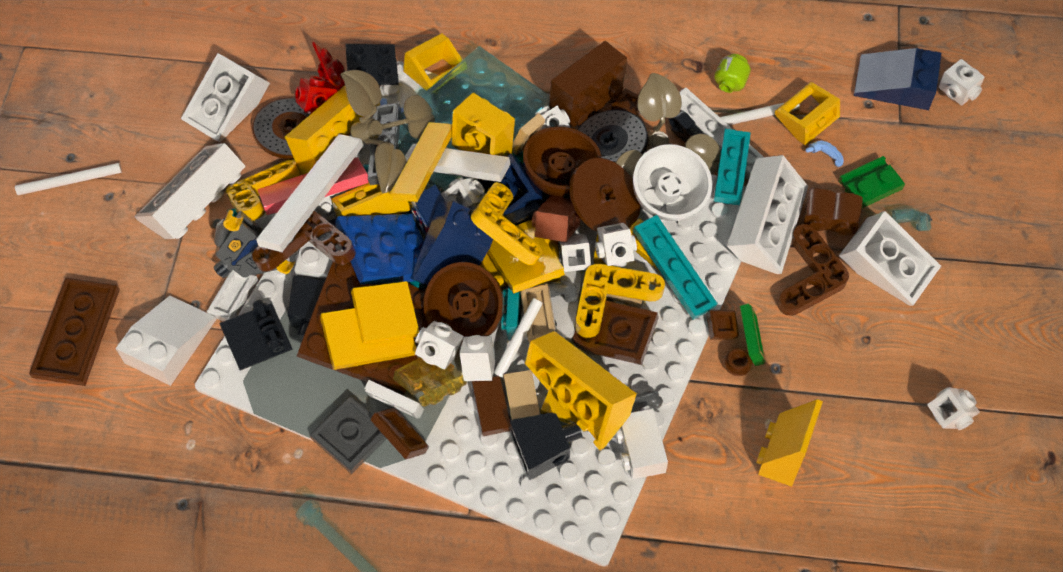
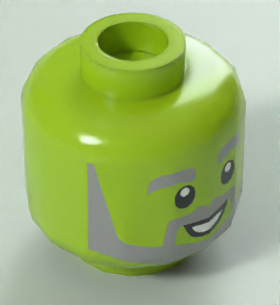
(732, 73)

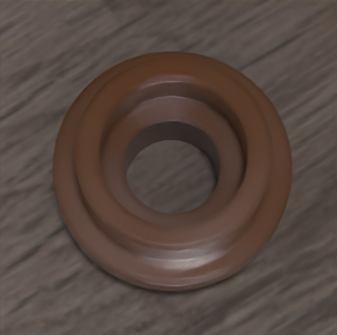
(738, 355)

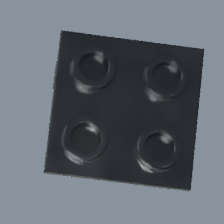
(374, 59)
(255, 335)

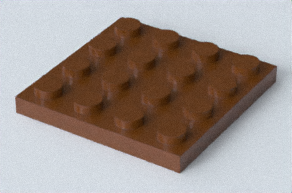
(336, 297)

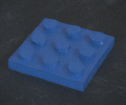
(384, 246)

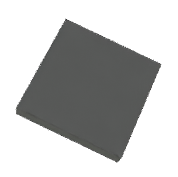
(349, 435)

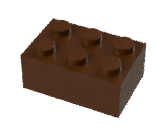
(589, 83)

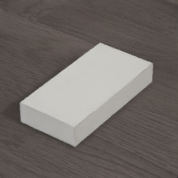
(232, 296)
(394, 399)

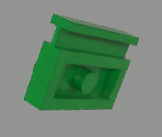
(872, 181)

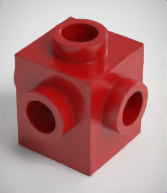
(313, 93)

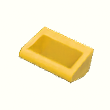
(428, 54)
(816, 120)

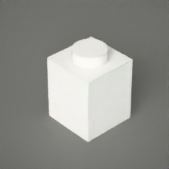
(575, 253)
(477, 358)

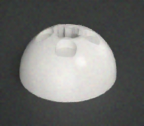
(680, 174)

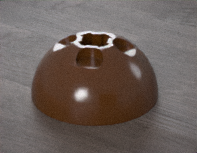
(554, 156)
(452, 296)

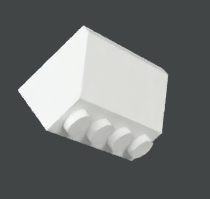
(191, 191)
(768, 214)

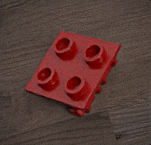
(329, 68)

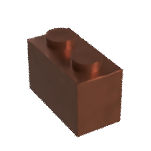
(556, 219)

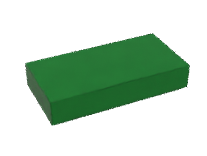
(752, 334)

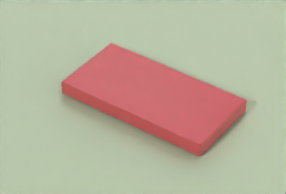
(277, 194)

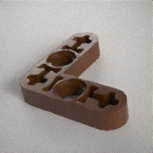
(304, 235)
(821, 275)

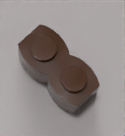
(833, 211)

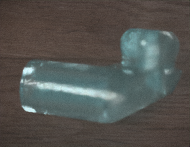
(913, 215)

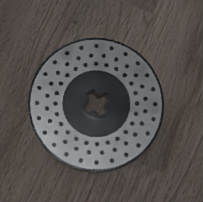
(617, 125)

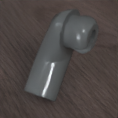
(568, 289)
(648, 398)

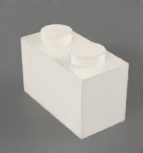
(642, 445)

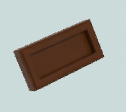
(491, 406)
(399, 433)

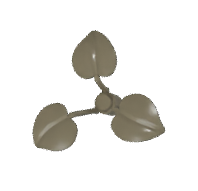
(363, 95)
(659, 100)

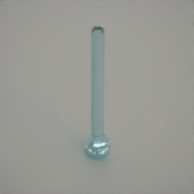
(311, 515)

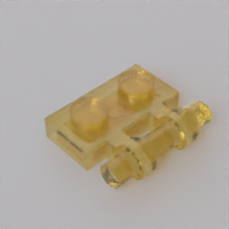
(422, 377)

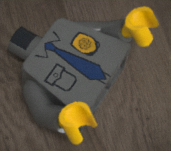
(235, 244)

